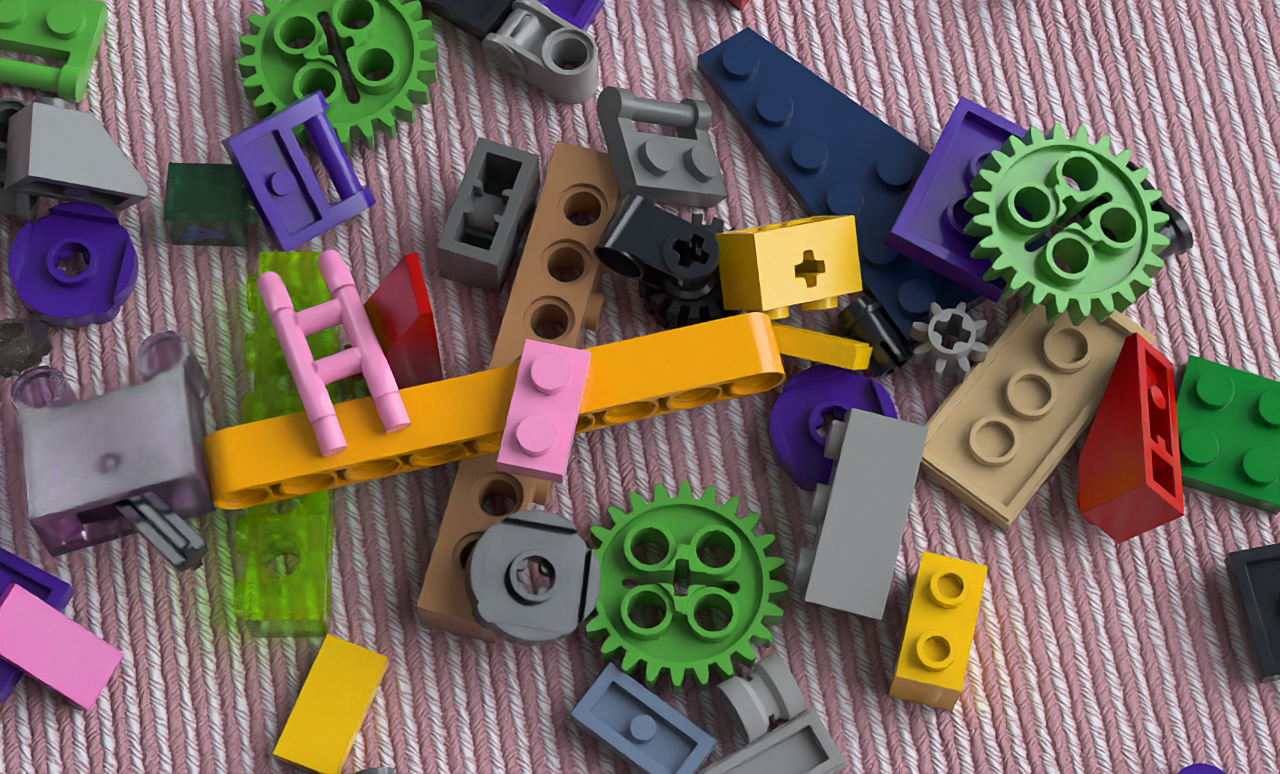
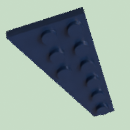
(835, 164)

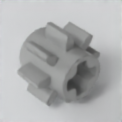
(954, 323)

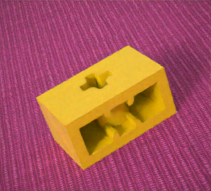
(789, 265)
(938, 631)

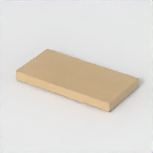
(1023, 409)

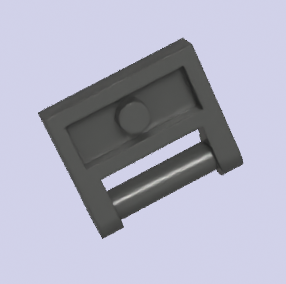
(660, 165)

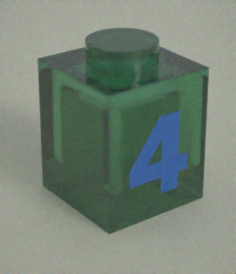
(207, 205)

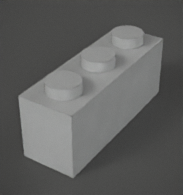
(860, 513)

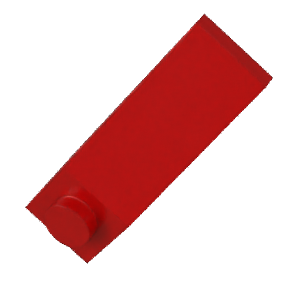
(405, 326)
(1132, 450)

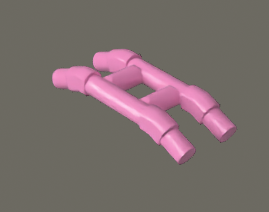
(313, 375)

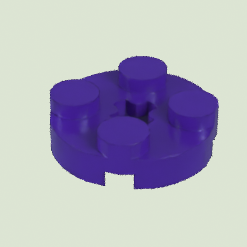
(93, 294)
(800, 413)

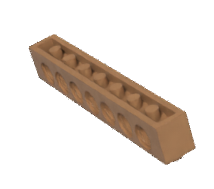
(574, 183)

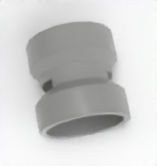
(768, 693)

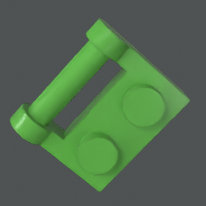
(54, 31)

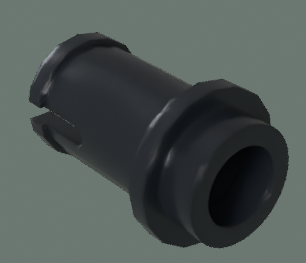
(866, 324)

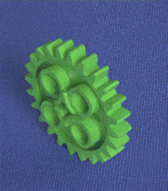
(391, 42)
(1103, 271)
(678, 643)

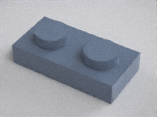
(641, 726)

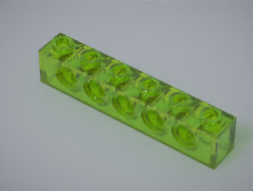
(301, 601)

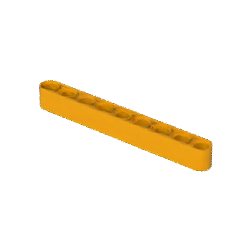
(469, 412)

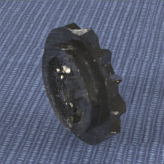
(22, 345)

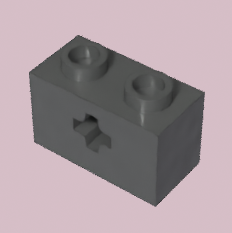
(489, 216)

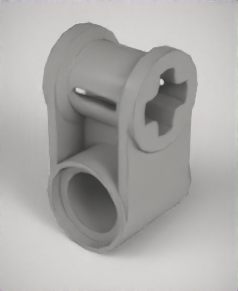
(535, 46)

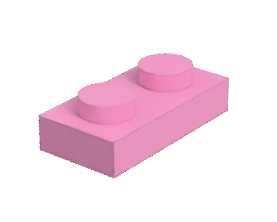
(544, 411)

